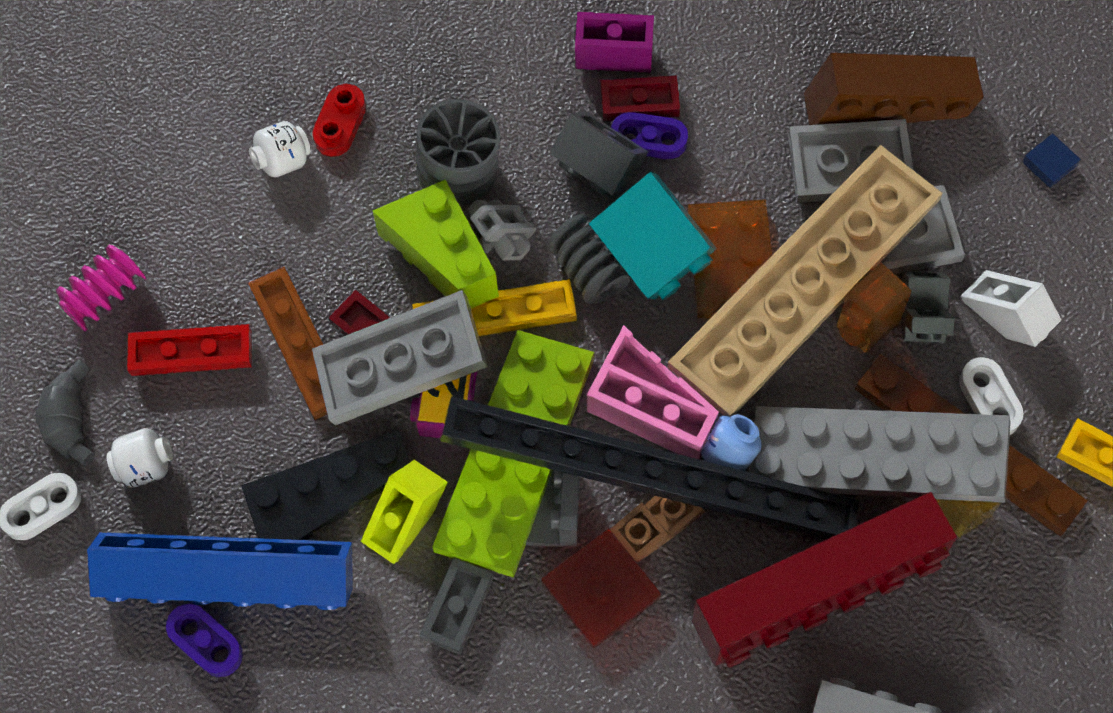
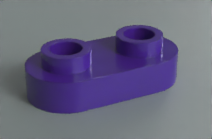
(651, 131)
(206, 641)

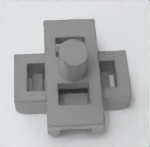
(502, 228)

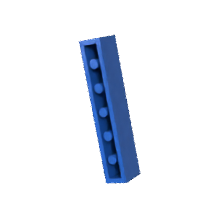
(220, 570)

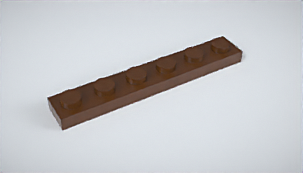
(1027, 483)

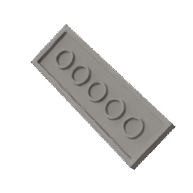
(885, 452)

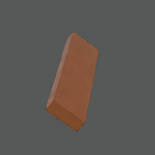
(292, 332)

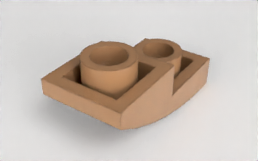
(653, 525)

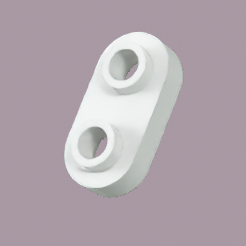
(995, 396)
(40, 504)

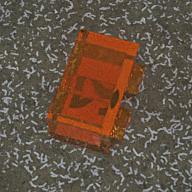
(873, 308)

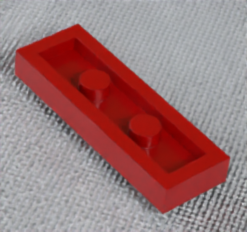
(189, 350)

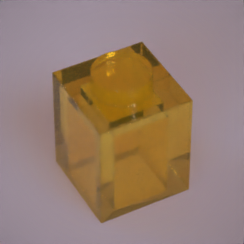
(966, 515)

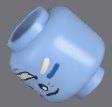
(732, 442)

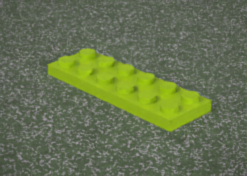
(498, 495)

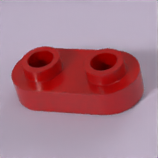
(340, 117)

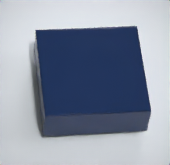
(1051, 160)

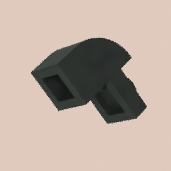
(926, 311)

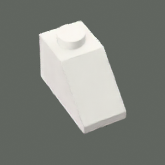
(1013, 306)

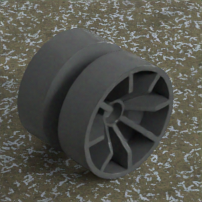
(458, 145)

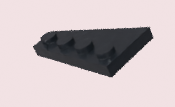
(324, 489)

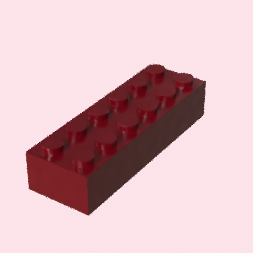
(823, 580)

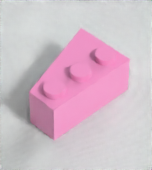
(649, 399)

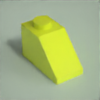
(403, 510)

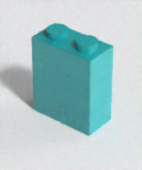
(653, 237)

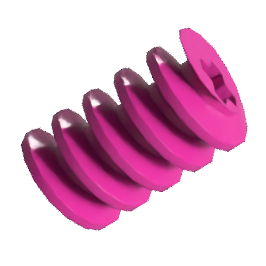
(98, 286)

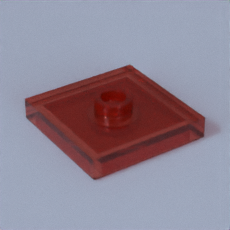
(601, 588)

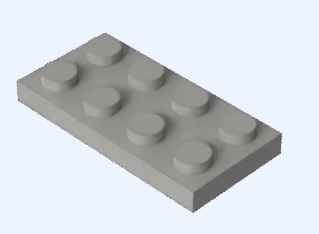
(399, 358)

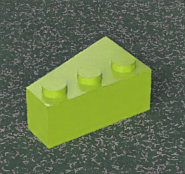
(439, 242)

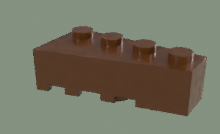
(892, 88)

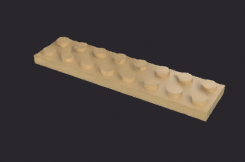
(804, 281)

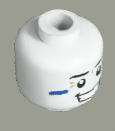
(279, 149)
(139, 458)

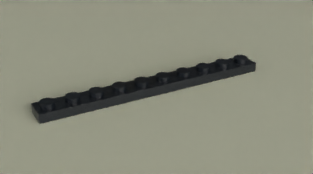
(647, 469)

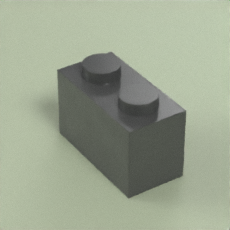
(598, 153)

